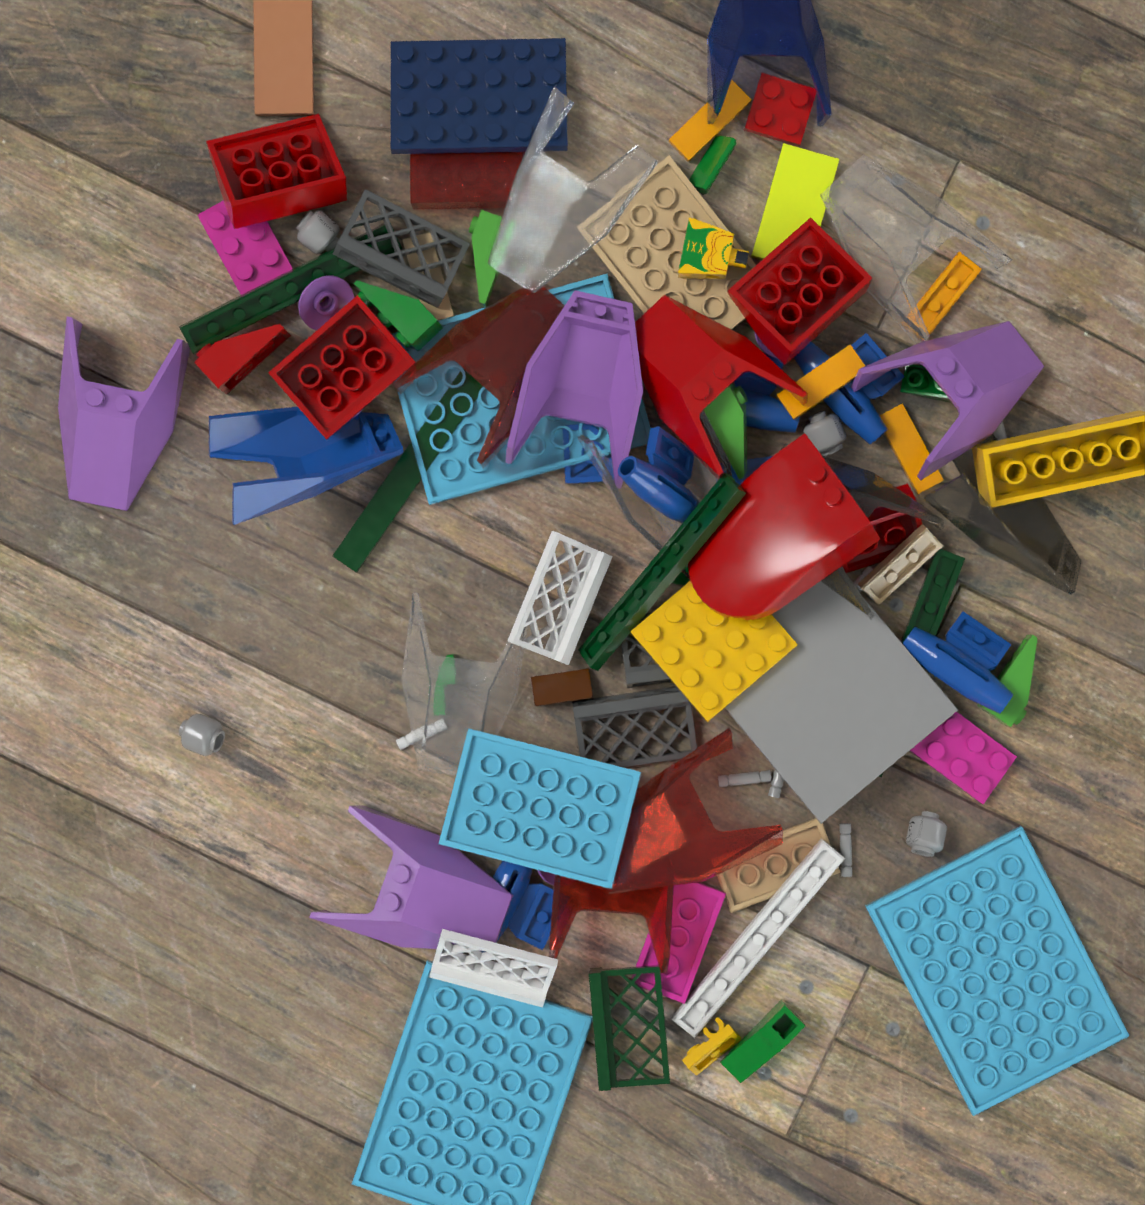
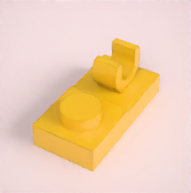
(704, 1054)

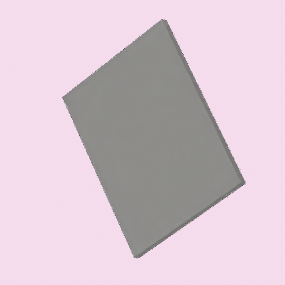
(838, 702)

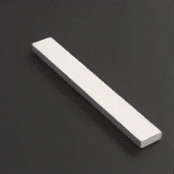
(757, 938)

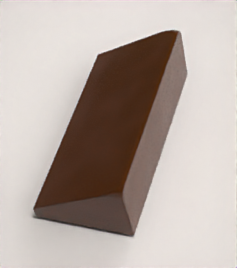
(561, 687)

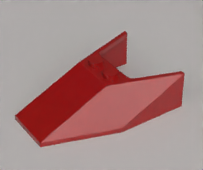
(690, 363)

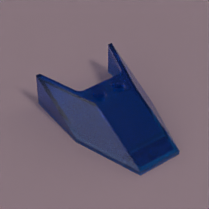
(764, 29)

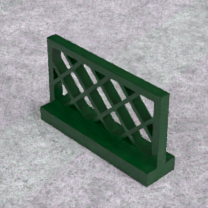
(603, 1028)

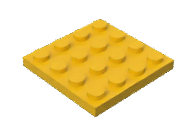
(710, 654)

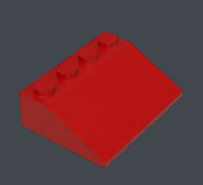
(277, 171)
(799, 290)
(342, 367)

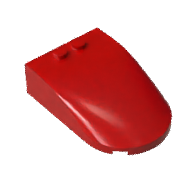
(780, 536)

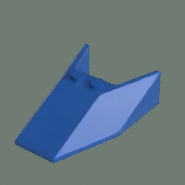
(299, 453)

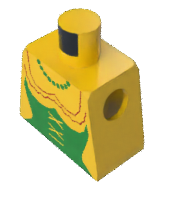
(709, 252)

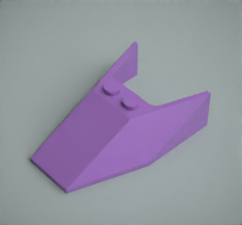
(979, 373)
(584, 374)
(112, 431)
(424, 890)

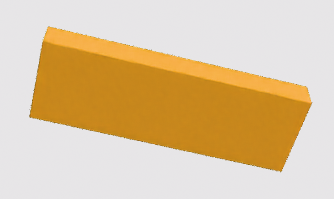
(697, 133)
(947, 290)
(823, 381)
(908, 447)

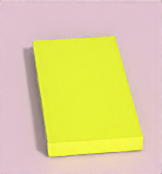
(794, 196)

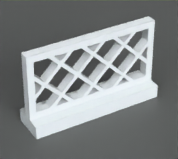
(574, 604)
(484, 975)

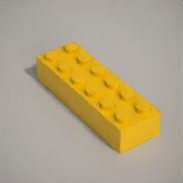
(1061, 459)

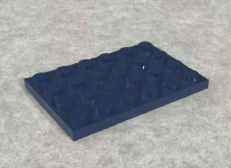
(474, 94)

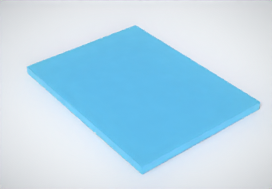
(456, 466)
(997, 970)
(471, 1098)

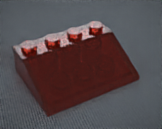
(462, 179)

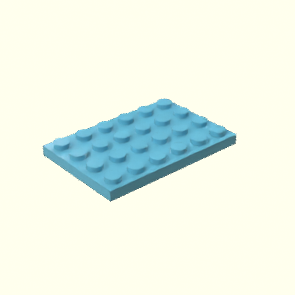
(540, 808)

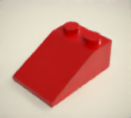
(235, 358)

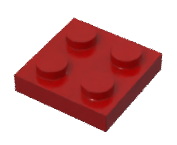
(780, 109)

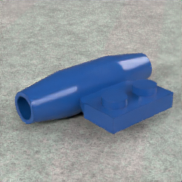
(855, 407)
(761, 409)
(664, 477)
(964, 660)
(530, 907)

